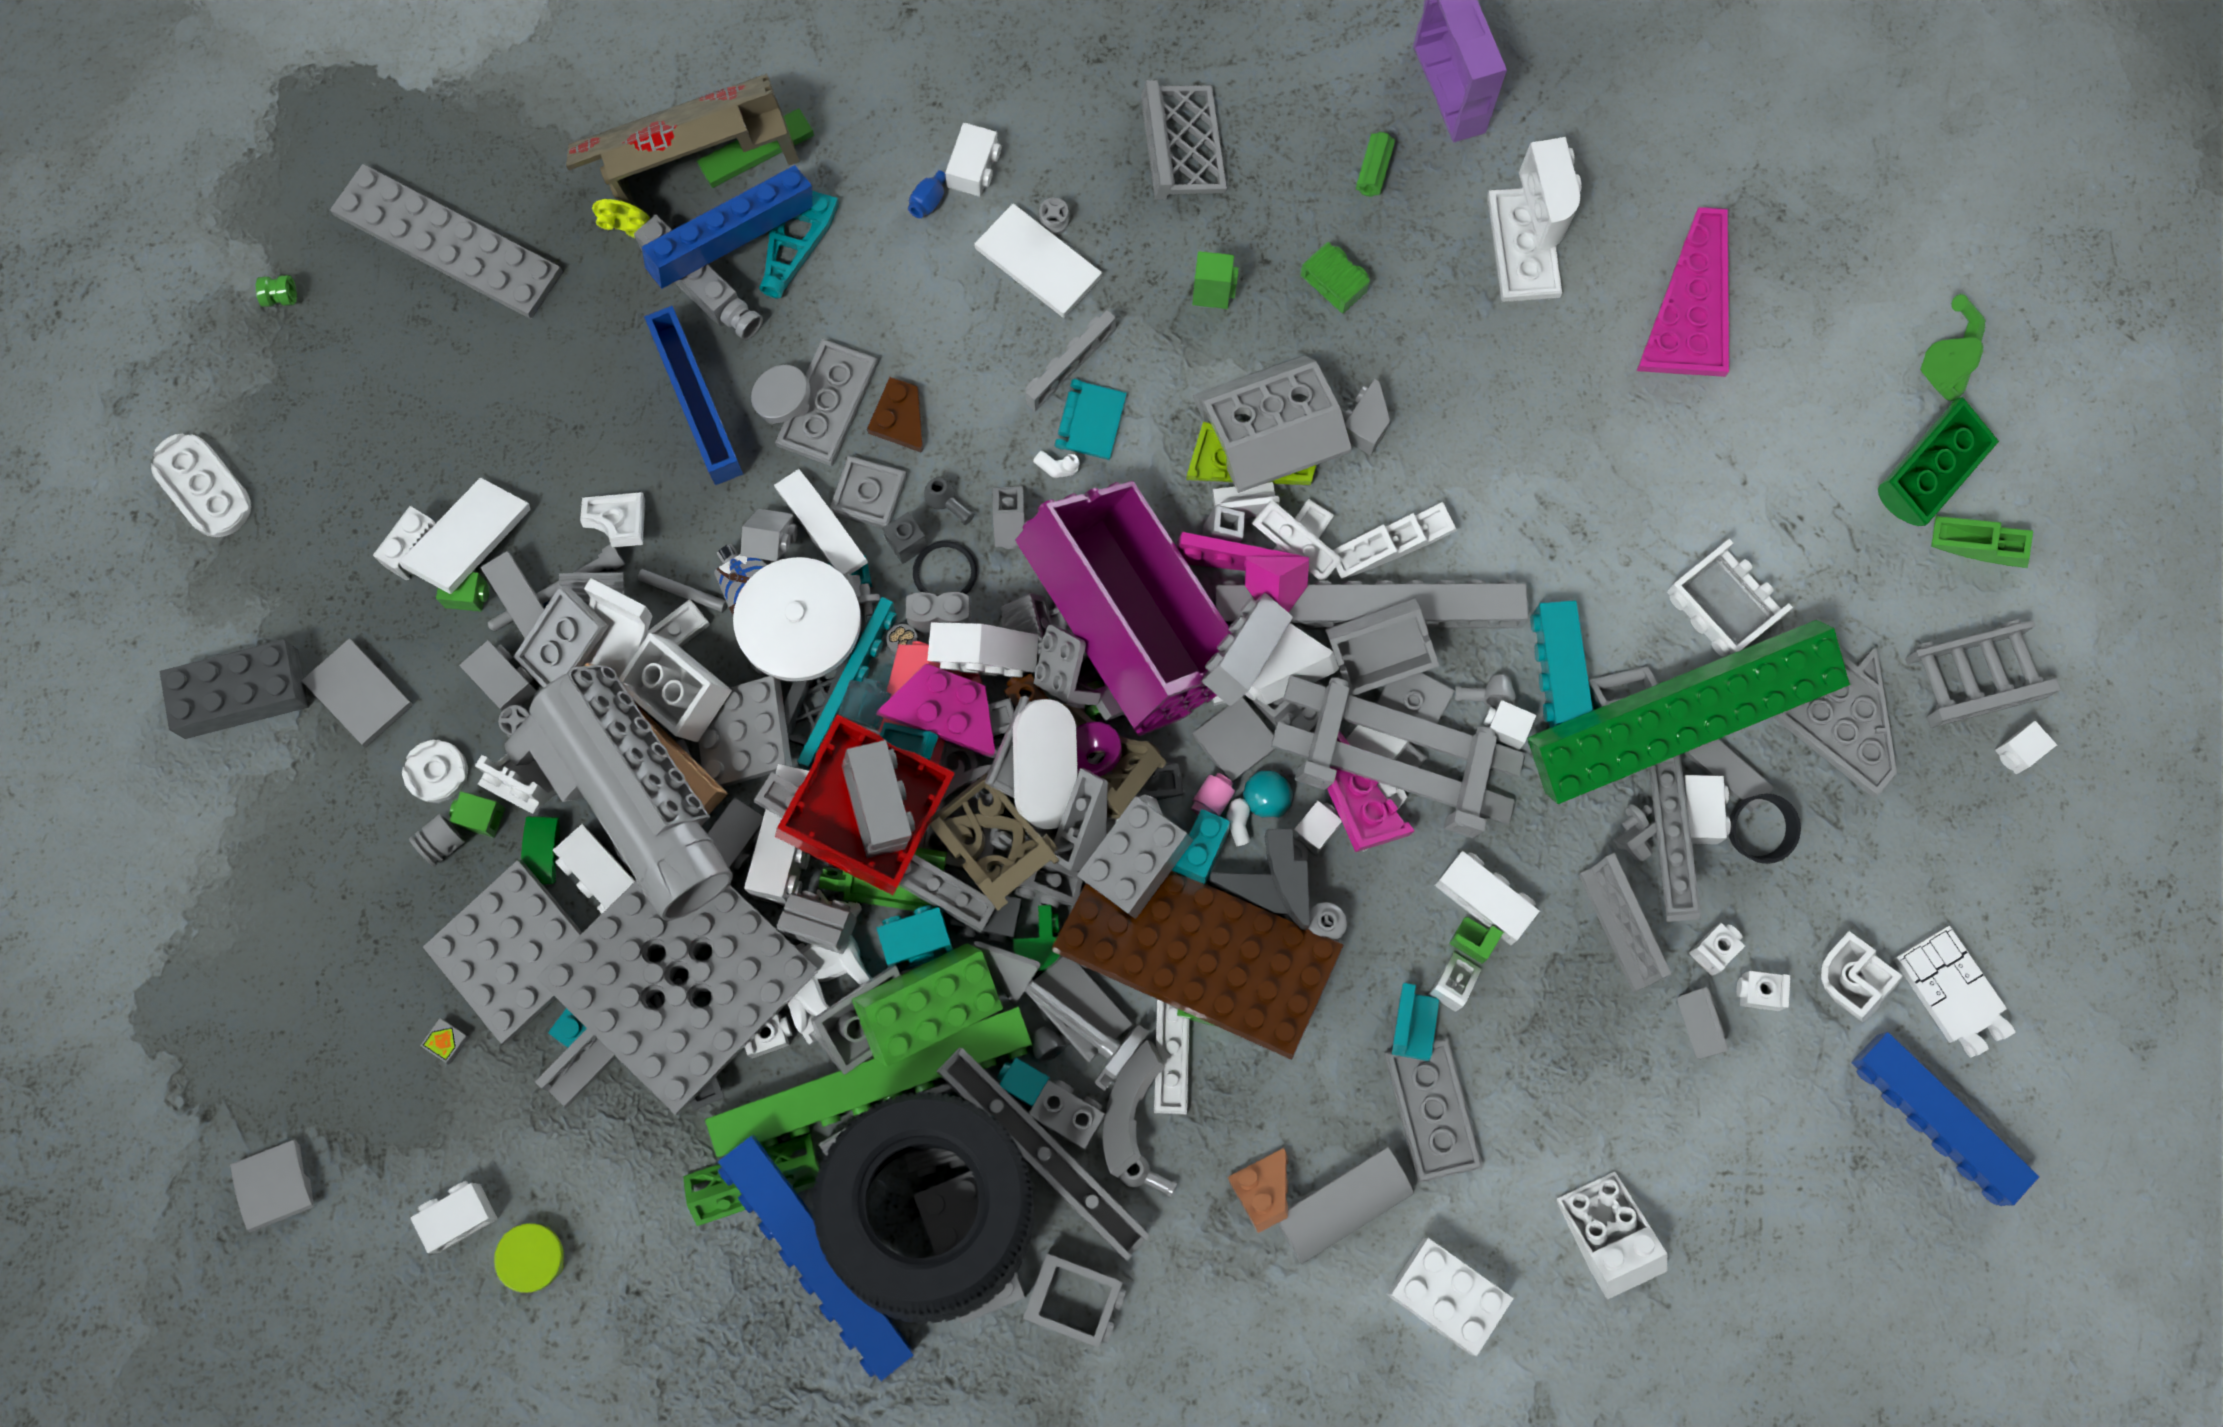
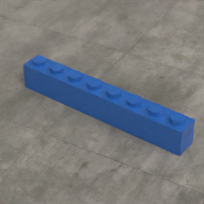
(792, 1226)

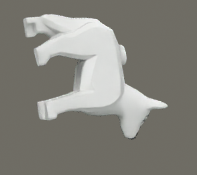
(810, 999)

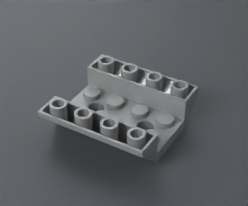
(1281, 432)

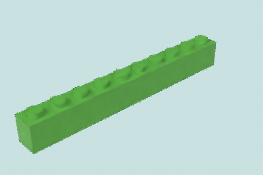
(866, 1083)

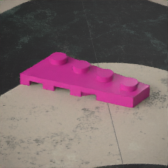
(1220, 553)

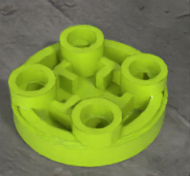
(529, 1258)

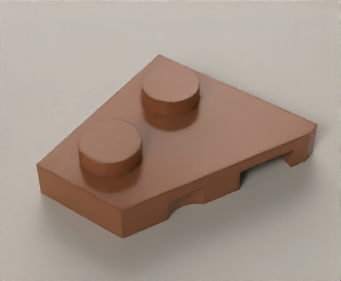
(1263, 1190)

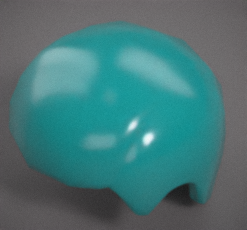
(1268, 794)

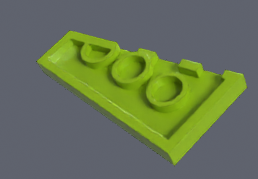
(1210, 462)

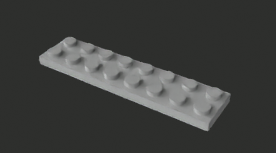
(446, 241)

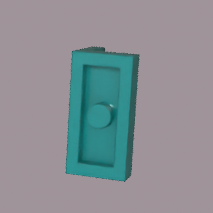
(1415, 1024)

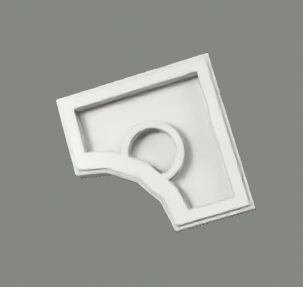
(617, 516)

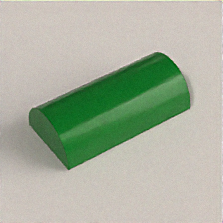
(1937, 465)

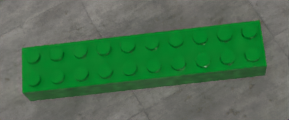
(1688, 711)

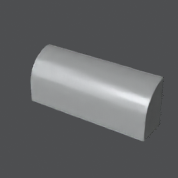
(1345, 1205)

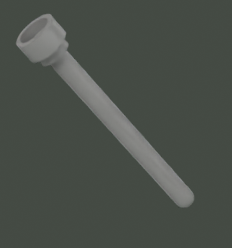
(607, 559)

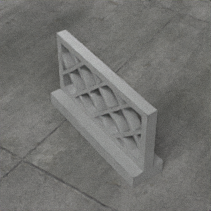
(1159, 135)
(1624, 923)

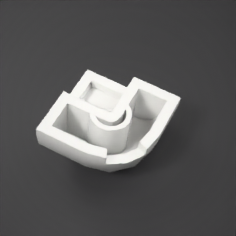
(1857, 977)

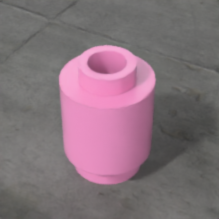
(1213, 795)

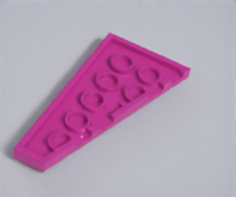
(1694, 314)

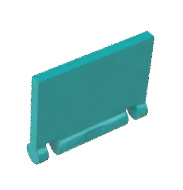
(1090, 419)

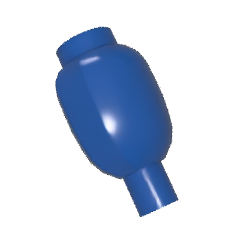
(927, 195)

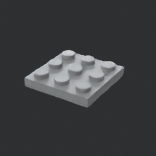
(747, 734)

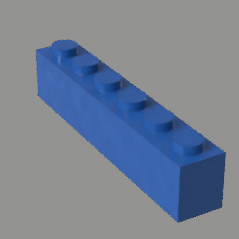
(727, 226)
(693, 395)
(1944, 1120)

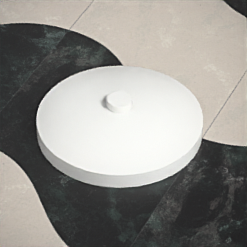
(797, 619)

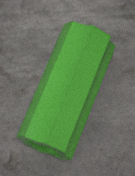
(1375, 164)

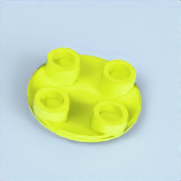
(619, 215)

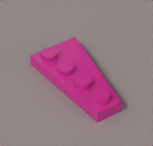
(1365, 810)

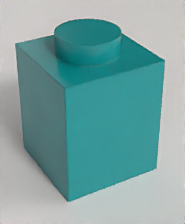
(1022, 1081)

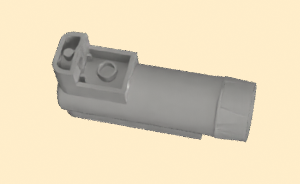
(604, 750)

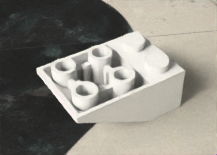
(1613, 1235)

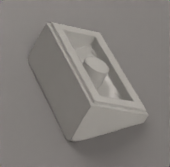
(1702, 1023)

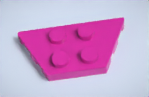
(944, 705)

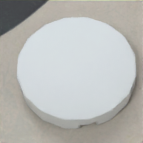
(435, 771)

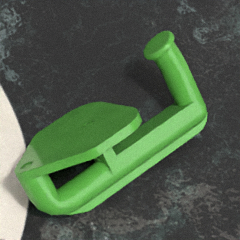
(1951, 361)

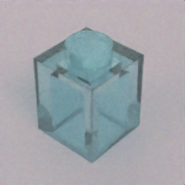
(863, 701)

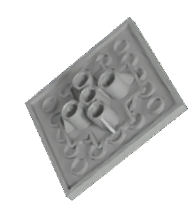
(679, 1046)

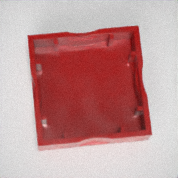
(823, 818)

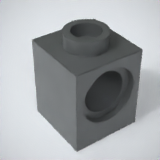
(905, 537)

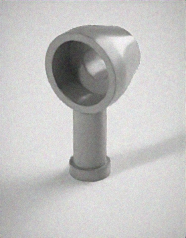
(1498, 689)
(1148, 1177)

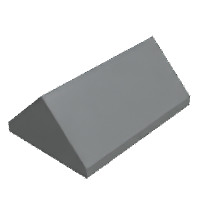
(840, 1028)

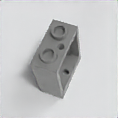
(1041, 1289)

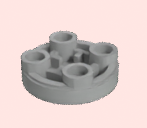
(781, 394)

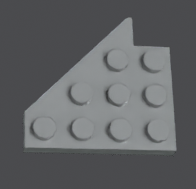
(1850, 727)

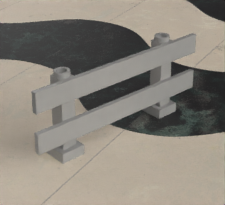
(1324, 751)

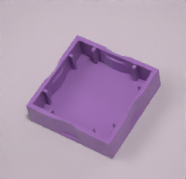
(1460, 64)

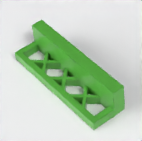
(722, 1200)

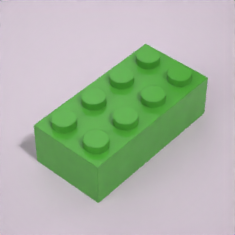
(927, 1004)

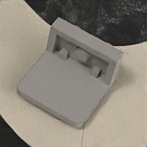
(1060, 668)

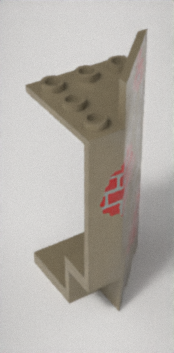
(739, 111)

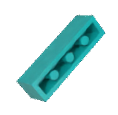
(1562, 661)

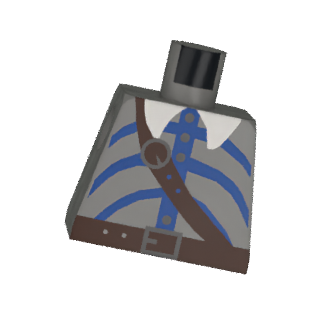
(735, 573)

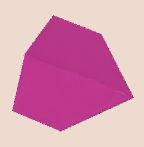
(1278, 577)

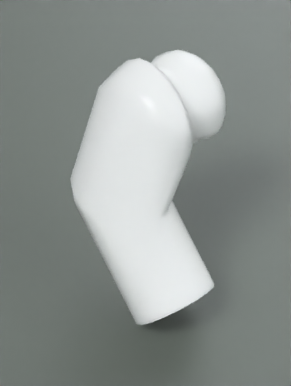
(1058, 468)
(1238, 815)

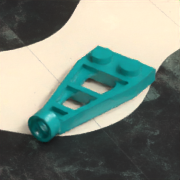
(778, 274)

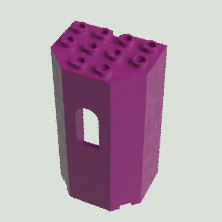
(1128, 600)

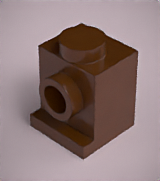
(1018, 685)

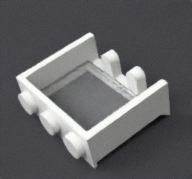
(1726, 601)

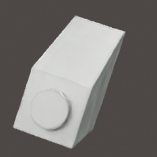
(1293, 656)

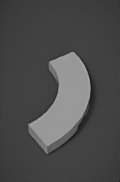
(1119, 1123)

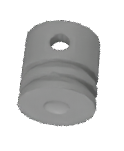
(436, 840)

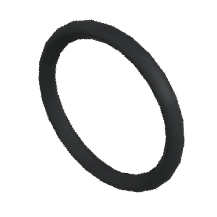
(962, 549)

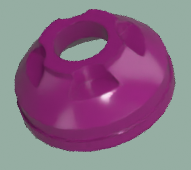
(1097, 737)

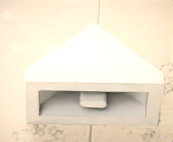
(1455, 982)

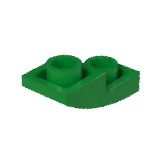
(538, 842)

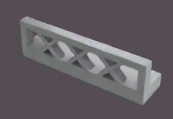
(577, 1067)

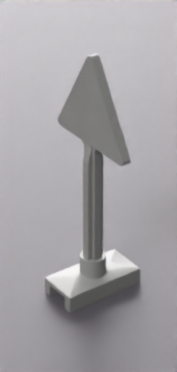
(1015, 977)

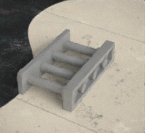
(1976, 703)

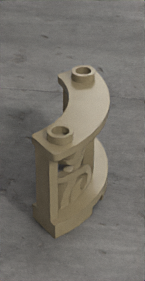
(1125, 778)
(1024, 856)

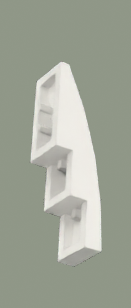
(820, 523)
(1394, 540)

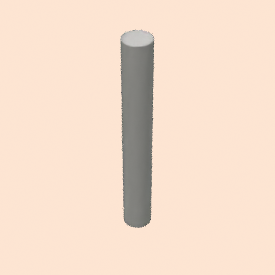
(682, 590)

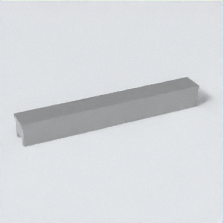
(1045, 1155)

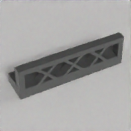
(797, 700)

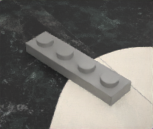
(1077, 353)

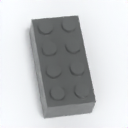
(233, 689)

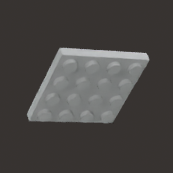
(502, 947)

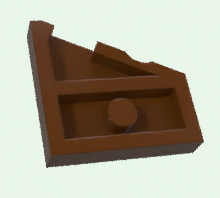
(898, 415)

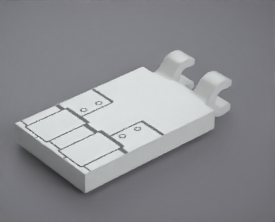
(1954, 991)

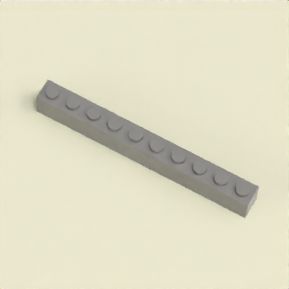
(1442, 604)

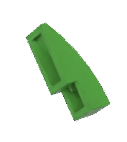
(1983, 541)

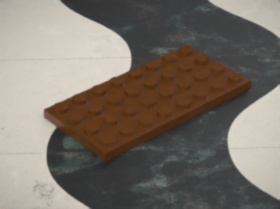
(1207, 958)

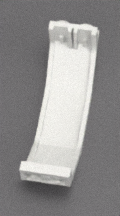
(625, 633)

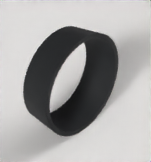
(1792, 833)

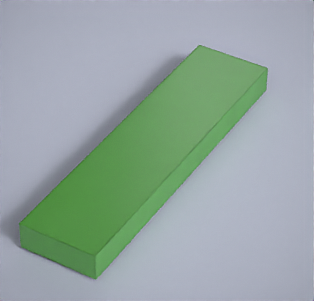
(732, 161)

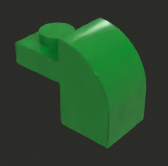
(1041, 948)

